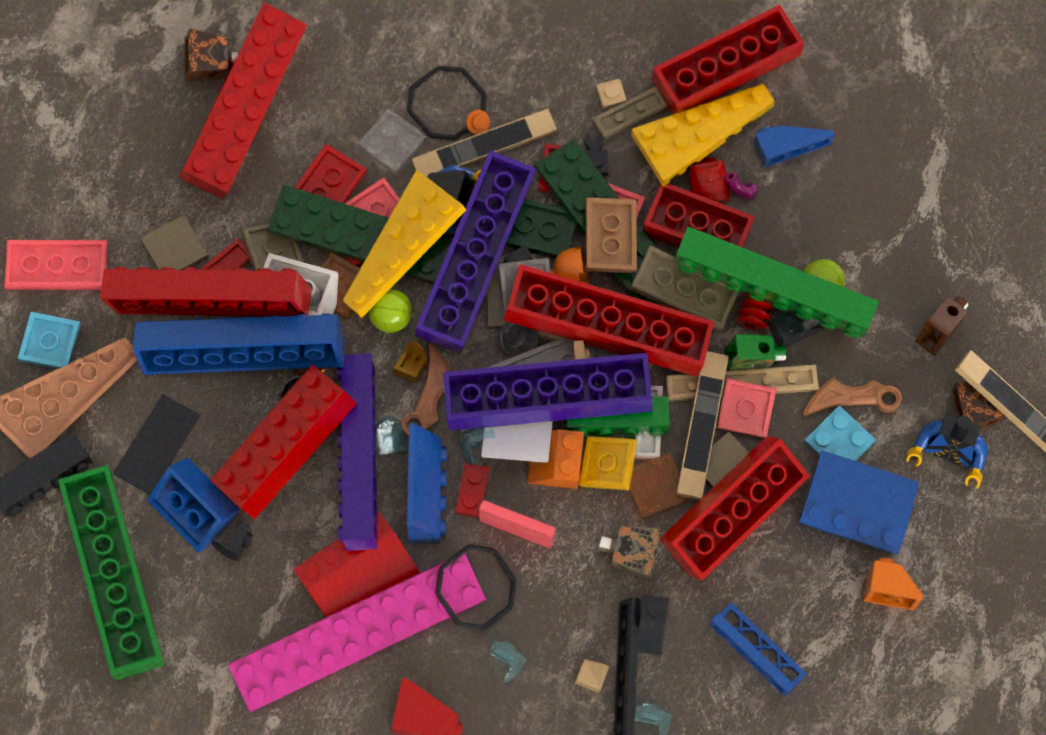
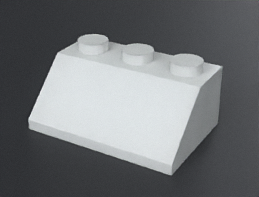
(321, 280)

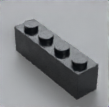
(41, 473)

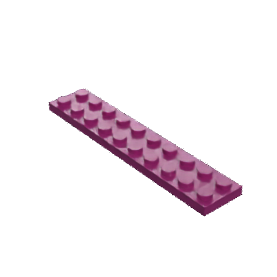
(354, 633)

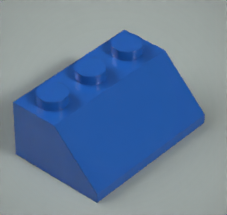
(192, 504)

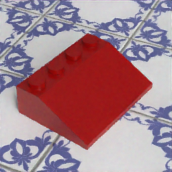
(344, 577)

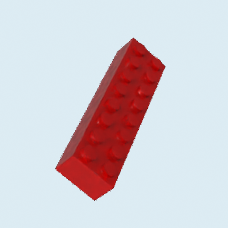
(242, 101)
(205, 292)
(608, 320)

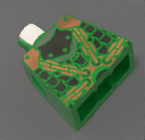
(752, 352)

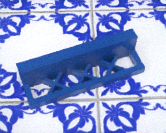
(753, 654)

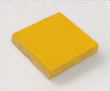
(608, 463)

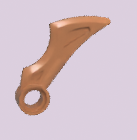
(432, 391)
(836, 394)

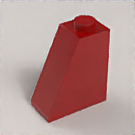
(423, 714)

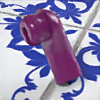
(738, 188)

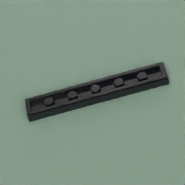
(626, 667)

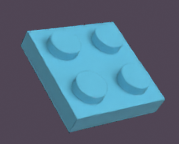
(49, 340)
(840, 436)

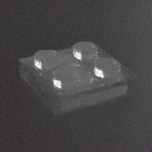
(392, 141)

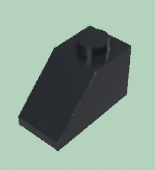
(791, 329)
(652, 624)

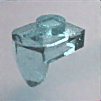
(390, 435)
(474, 440)
(506, 652)
(650, 714)

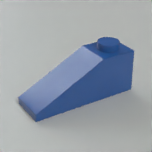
(788, 142)

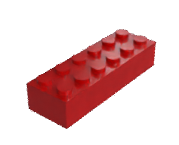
(728, 60)
(283, 441)
(734, 507)

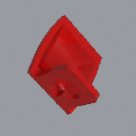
(709, 179)

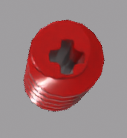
(753, 314)

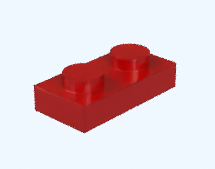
(472, 489)

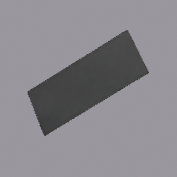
(156, 444)

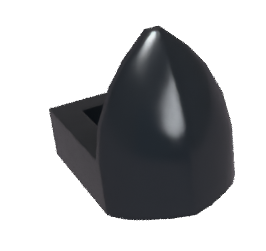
(241, 540)

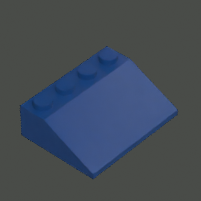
(424, 486)
(859, 502)

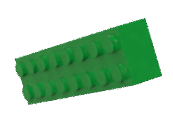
(775, 283)
(111, 573)

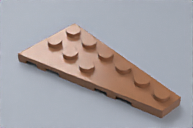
(49, 405)

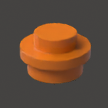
(477, 121)

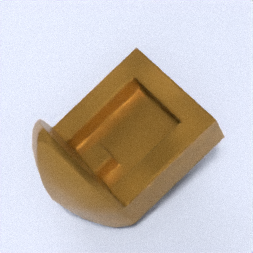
(411, 362)

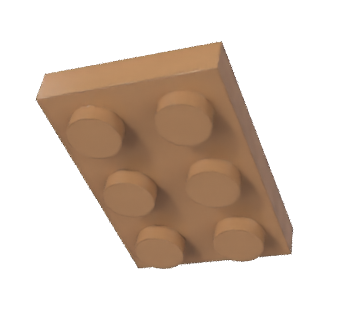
(611, 235)

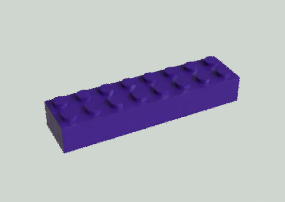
(475, 252)
(547, 391)

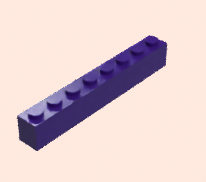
(358, 455)

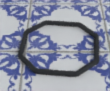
(424, 78)
(448, 608)

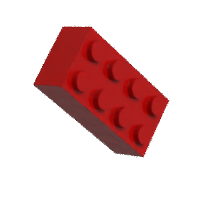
(678, 209)

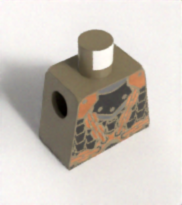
(633, 550)

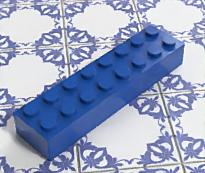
(239, 344)

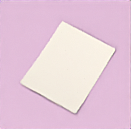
(519, 442)

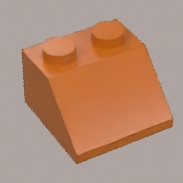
(563, 462)
(891, 586)

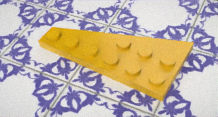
(694, 133)
(411, 230)

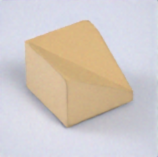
(592, 675)

